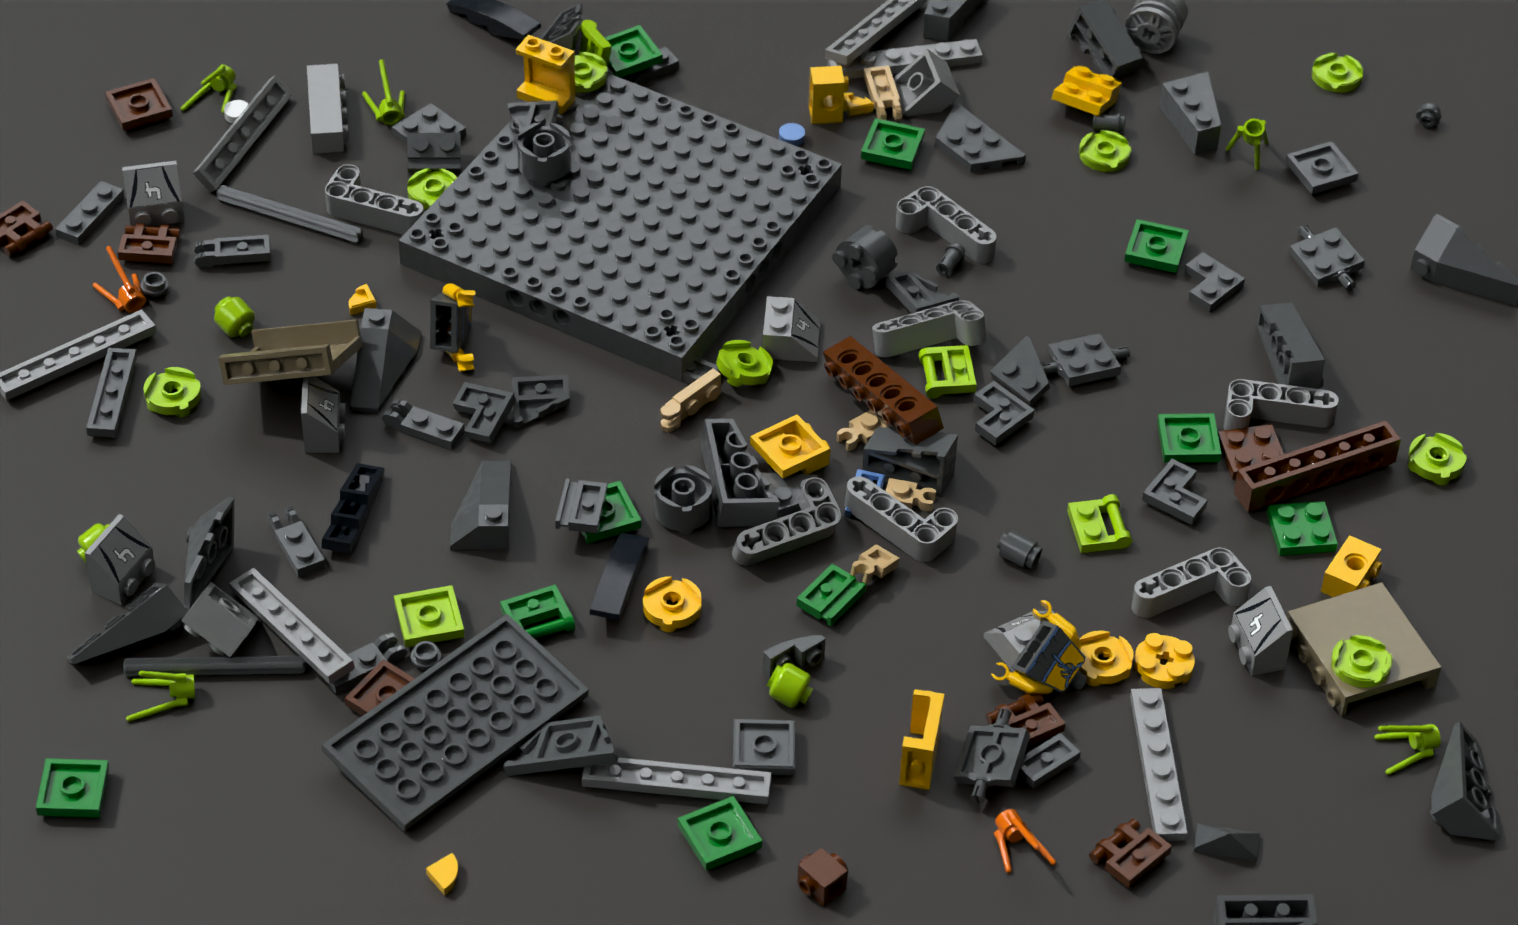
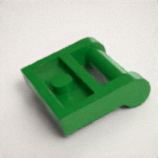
(537, 607)

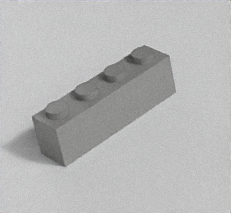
(325, 108)

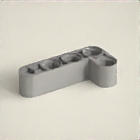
(367, 206)
(949, 220)
(930, 327)
(1278, 403)
(900, 525)
(784, 528)
(1190, 579)

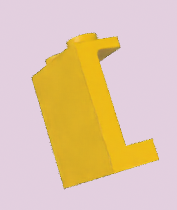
(547, 72)
(920, 754)

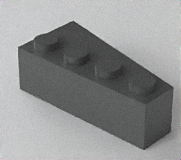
(1290, 346)
(738, 487)

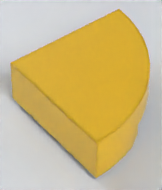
(858, 105)
(361, 299)
(444, 873)

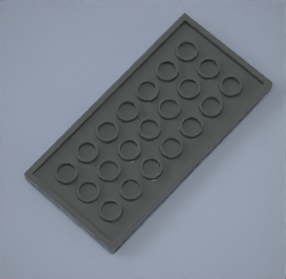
(454, 721)

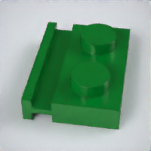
(831, 594)

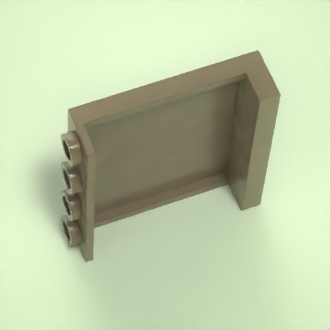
(293, 352)
(1365, 613)

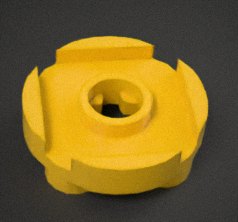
(672, 616)
(1164, 647)
(1105, 671)

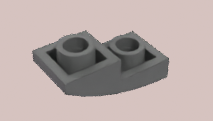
(800, 652)

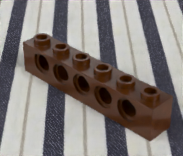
(883, 390)
(1316, 466)

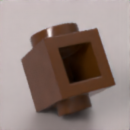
(822, 876)

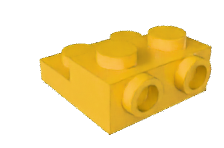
(1087, 90)
(791, 447)

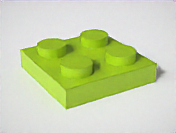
(429, 616)

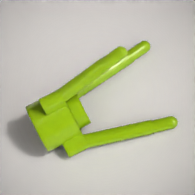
(219, 80)
(389, 110)
(1253, 133)
(180, 686)
(1423, 738)

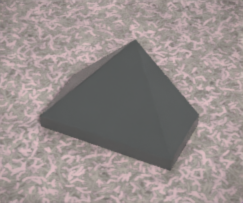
(1226, 842)

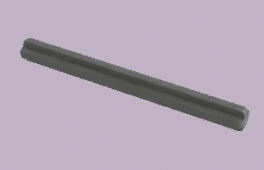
(290, 213)
(217, 665)

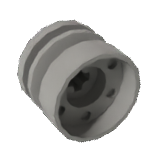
(1156, 24)

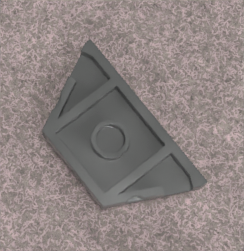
(975, 143)
(565, 746)

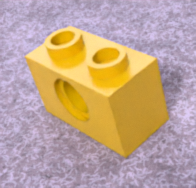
(827, 94)
(1352, 568)

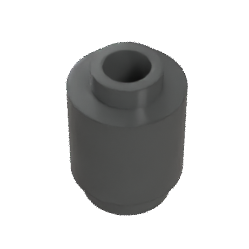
(1019, 549)

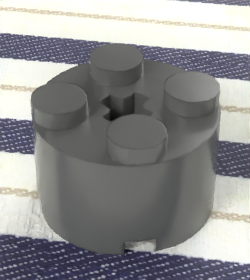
(544, 152)
(865, 257)
(683, 498)

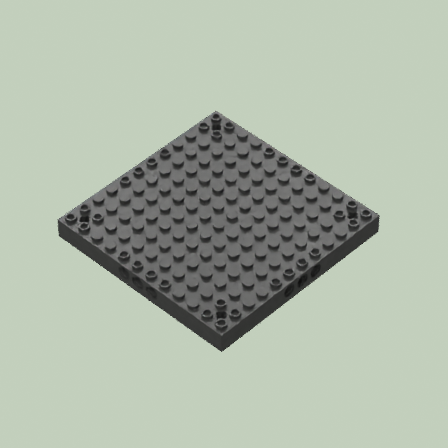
(645, 236)

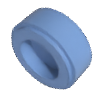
(792, 134)

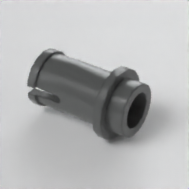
(1109, 122)
(953, 255)

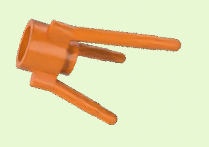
(129, 296)
(1014, 829)

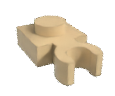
(860, 429)
(910, 496)
(875, 562)

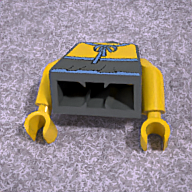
(452, 323)
(1049, 658)

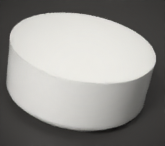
(234, 109)

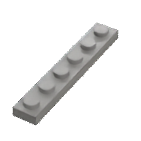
(871, 30)
(953, 53)
(242, 134)
(75, 354)
(292, 626)
(1158, 764)
(680, 780)

